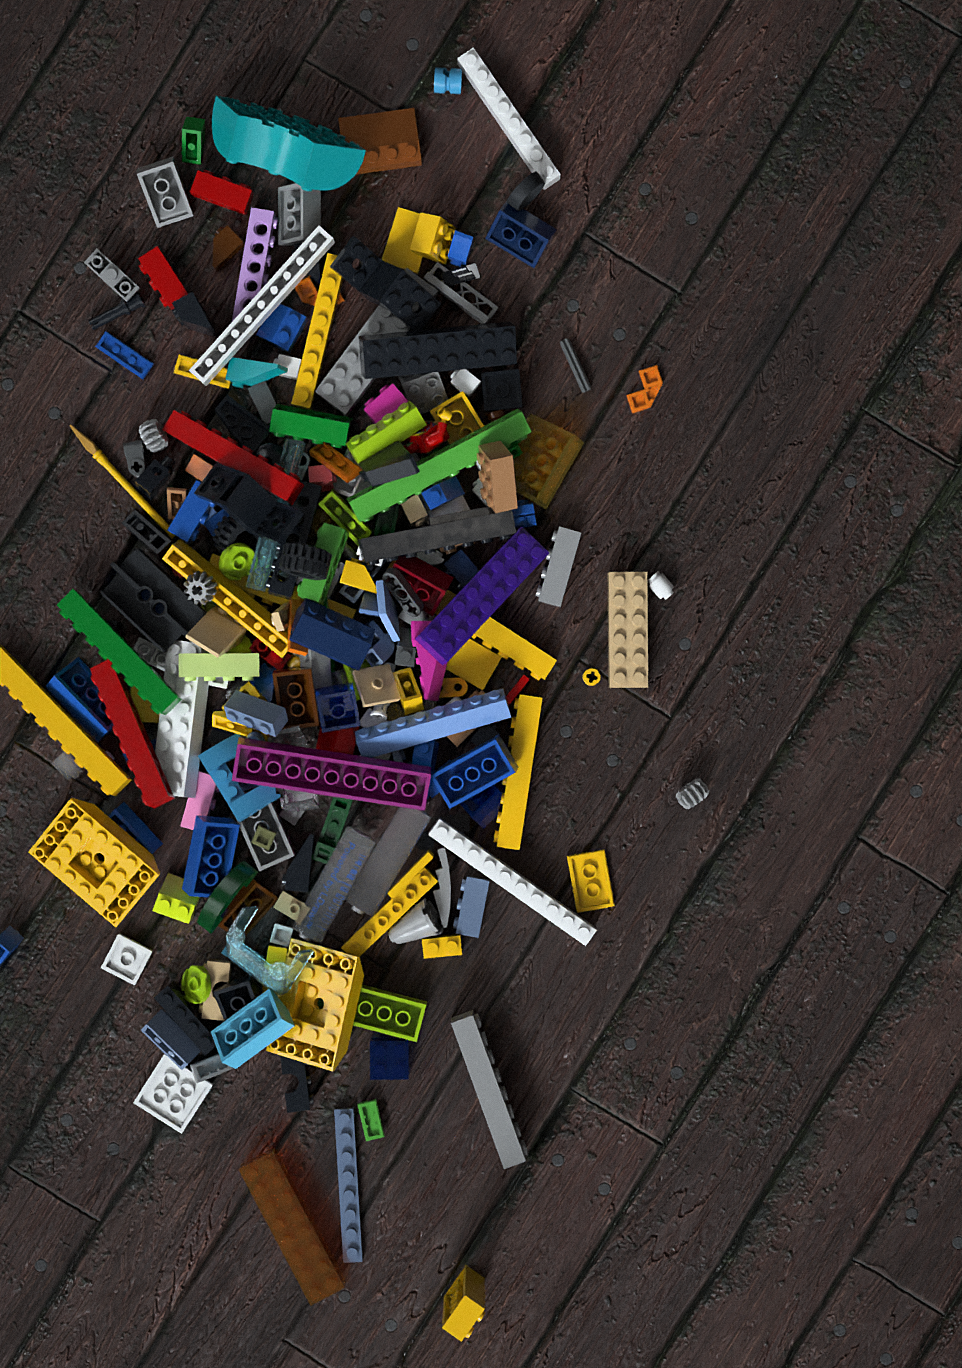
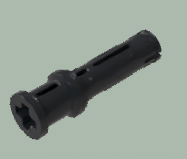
(123, 308)

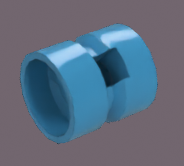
(448, 80)

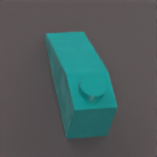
(251, 372)

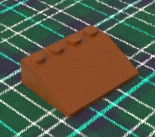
(387, 137)

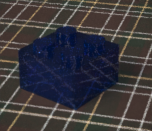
(337, 707)
(389, 1059)

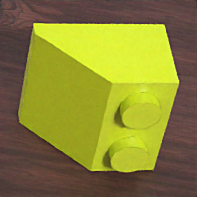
(174, 901)

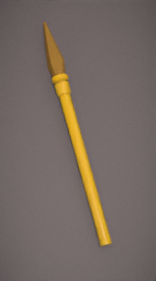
(103, 460)

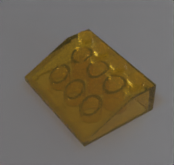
(544, 461)

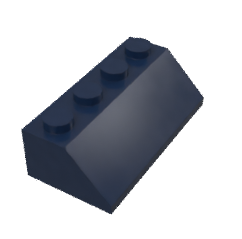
(331, 634)

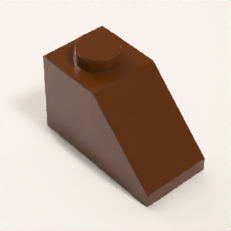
(225, 246)

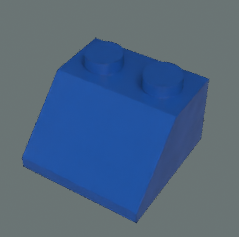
(283, 328)

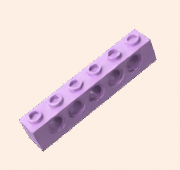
(257, 218)

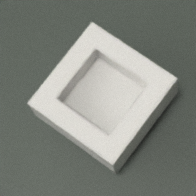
(281, 935)

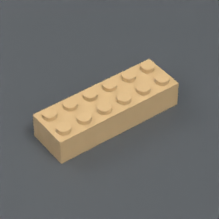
(627, 630)

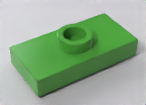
(371, 1119)

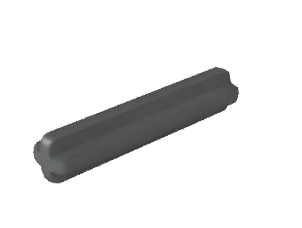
(575, 365)

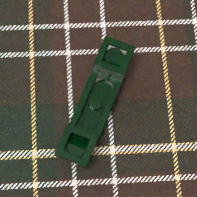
(332, 829)
(224, 894)

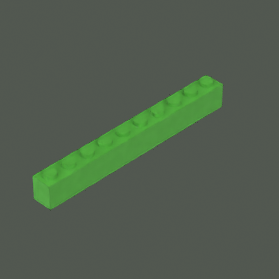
(438, 466)

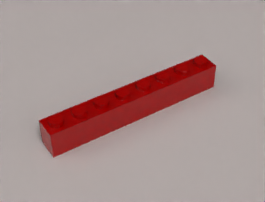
(229, 454)
(132, 734)

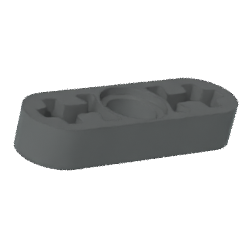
(411, 602)

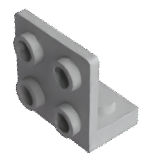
(424, 390)

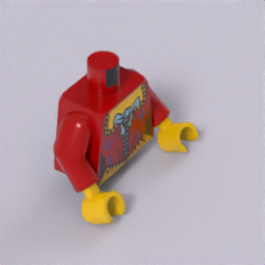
(431, 435)

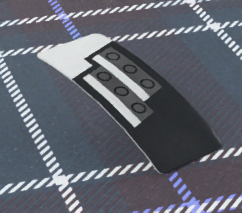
(460, 275)

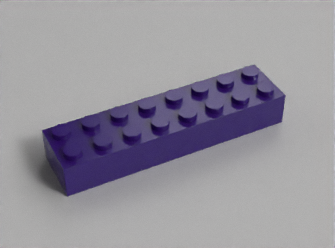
(482, 596)

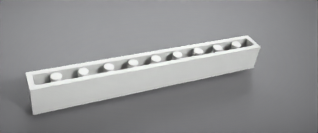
(262, 305)
(512, 881)

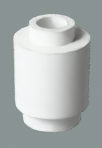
(660, 585)

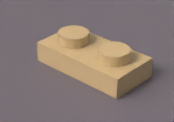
(280, 617)

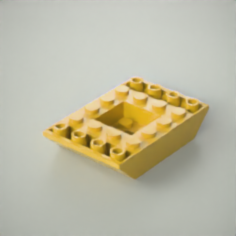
(71, 851)
(320, 1034)

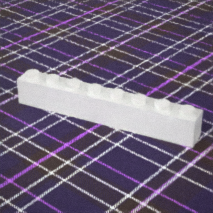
(507, 117)

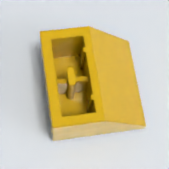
(432, 238)

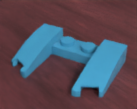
(241, 804)

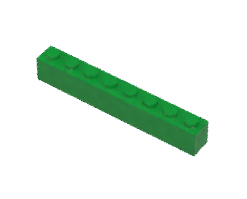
(119, 652)

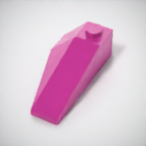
(432, 671)

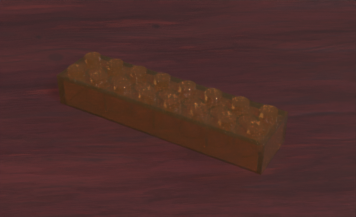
(292, 1226)

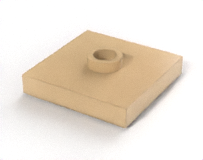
(376, 685)

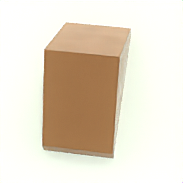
(175, 499)

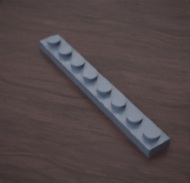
(348, 1185)

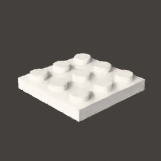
(172, 1094)

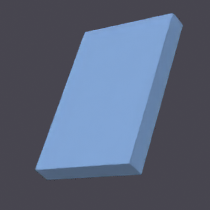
(387, 610)

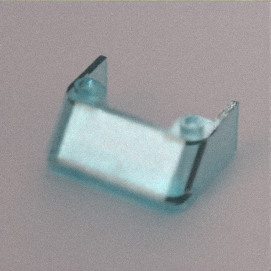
(277, 976)

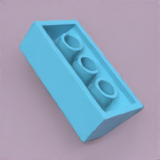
(252, 1029)

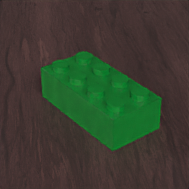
(311, 425)

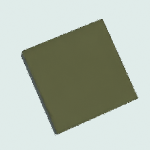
(264, 837)

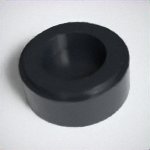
(425, 842)

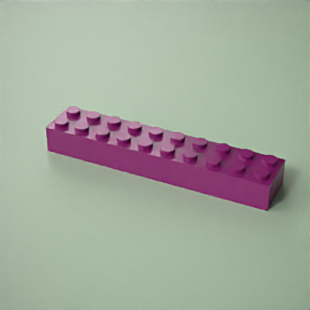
(331, 773)

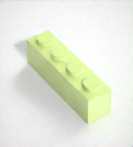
(226, 666)

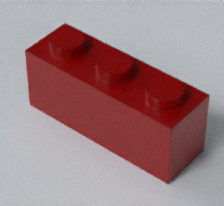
(222, 192)
(162, 277)

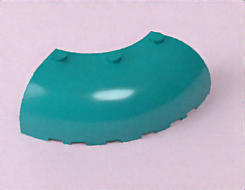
(284, 145)

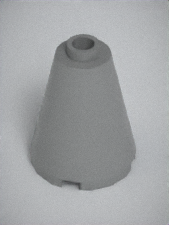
(416, 924)

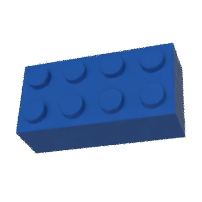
(474, 771)
(210, 854)

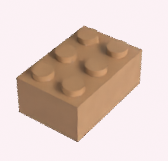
(497, 476)

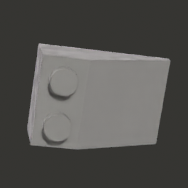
(165, 191)

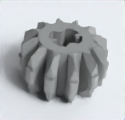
(153, 435)
(195, 592)
(692, 793)

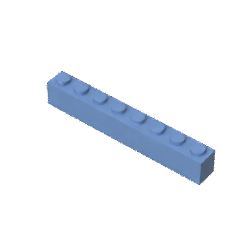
(433, 724)

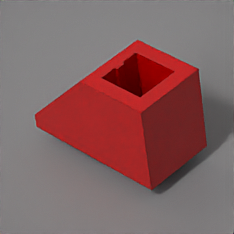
(269, 655)

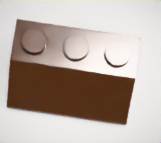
(296, 694)
(253, 895)

